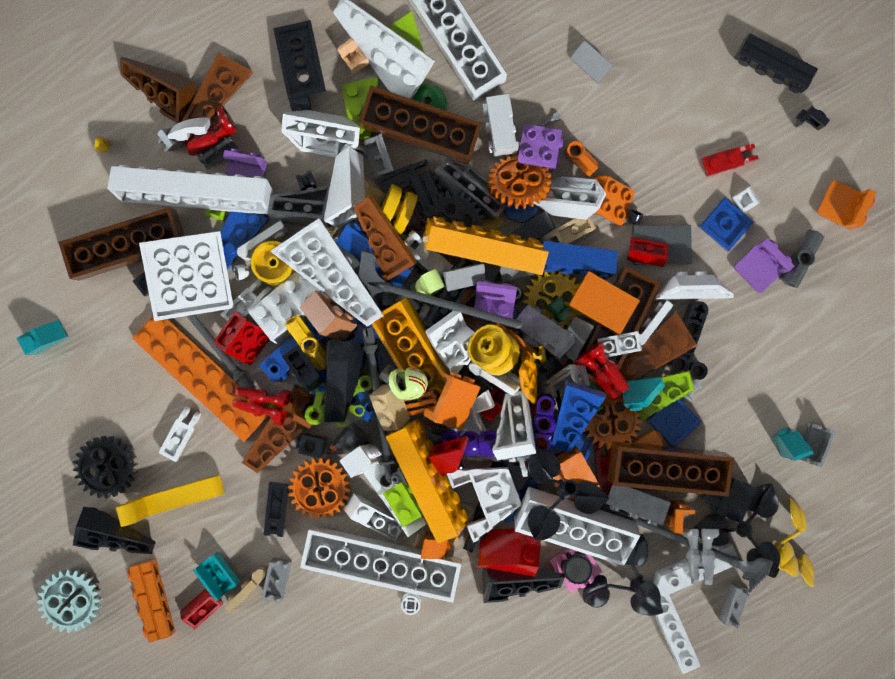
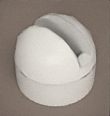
(240, 272)

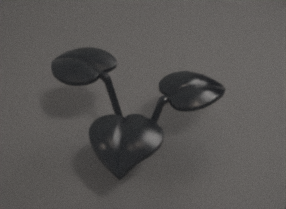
(588, 497)
(765, 505)
(647, 595)

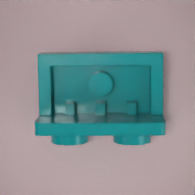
(216, 576)

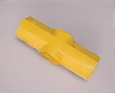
(301, 334)

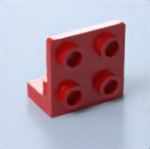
(241, 339)

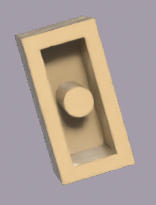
(389, 409)

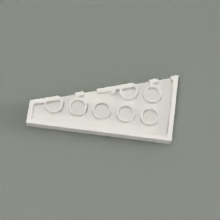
(392, 57)
(323, 264)

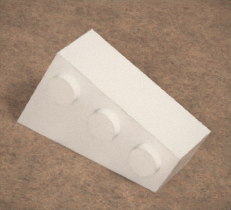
(500, 126)
(515, 430)

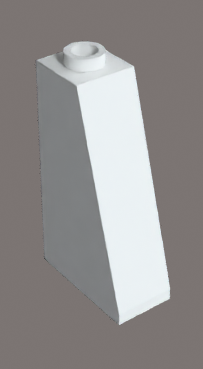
(346, 188)

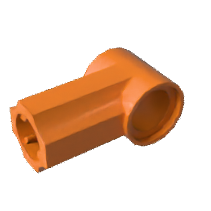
(583, 160)

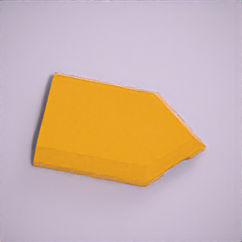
(528, 379)

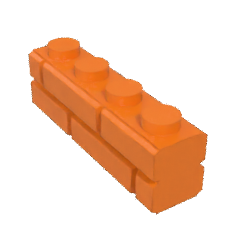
(151, 599)

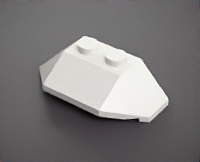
(320, 132)
(573, 197)
(693, 287)

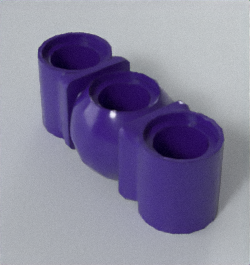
(548, 414)
(477, 443)

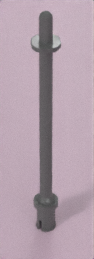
(370, 348)
(238, 375)

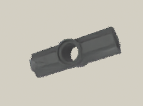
(808, 248)

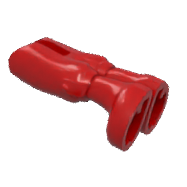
(223, 127)
(609, 376)
(260, 396)

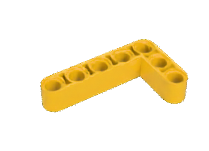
(169, 499)

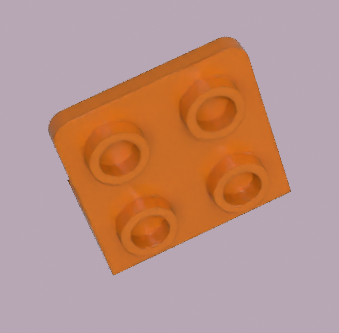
(616, 201)
(846, 205)

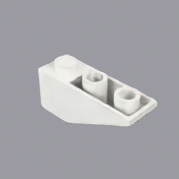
(372, 516)

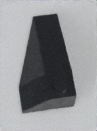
(342, 371)
(348, 440)
(100, 529)
(501, 584)

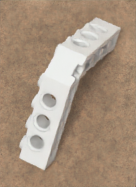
(366, 460)
(669, 581)

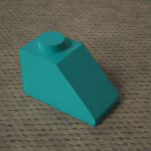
(42, 337)
(642, 393)
(792, 444)

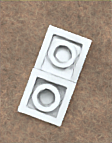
(183, 129)
(621, 344)

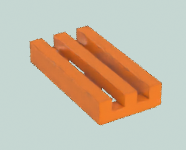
(434, 399)

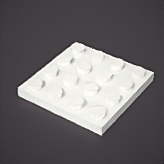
(186, 275)

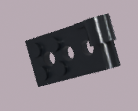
(298, 91)

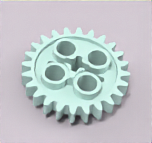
(82, 612)

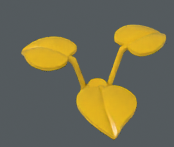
(787, 557)

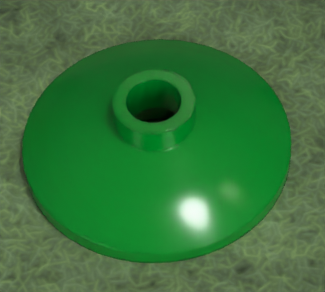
(431, 92)

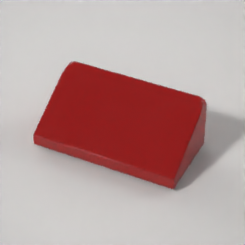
(647, 252)
(199, 609)

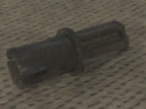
(436, 428)

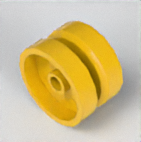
(399, 210)
(263, 265)
(493, 350)

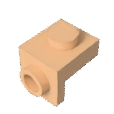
(352, 56)

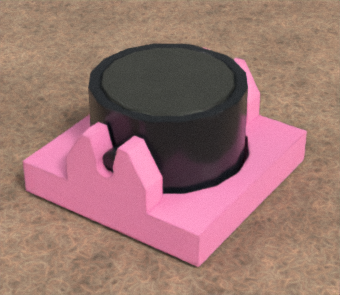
(576, 567)

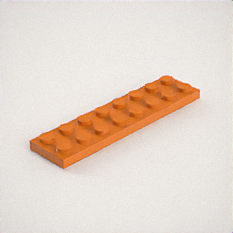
(197, 374)

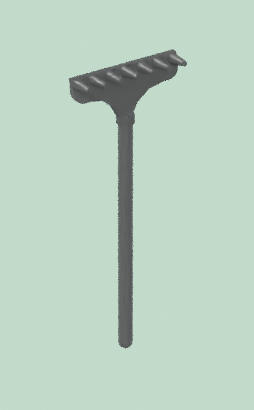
(374, 285)
(753, 571)

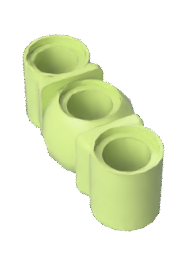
(428, 283)

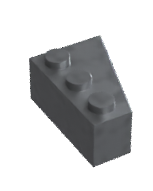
(299, 207)
(546, 332)
(638, 504)

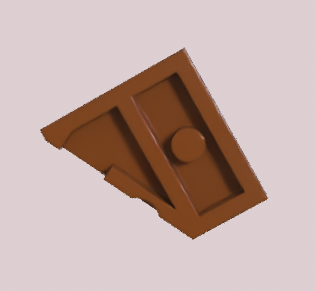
(300, 402)

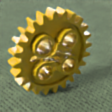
(561, 285)

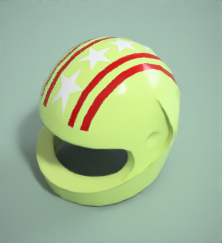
(414, 383)

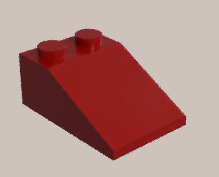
(509, 552)

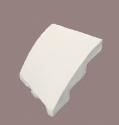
(451, 341)

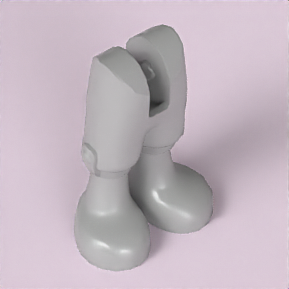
(700, 560)

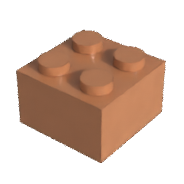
(328, 316)

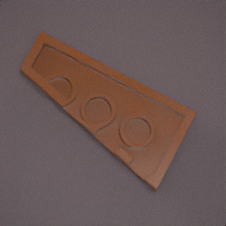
(218, 87)
(388, 246)
(663, 346)
(272, 441)

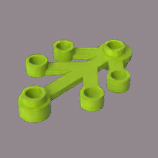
(316, 407)

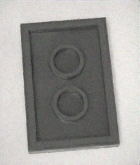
(675, 235)

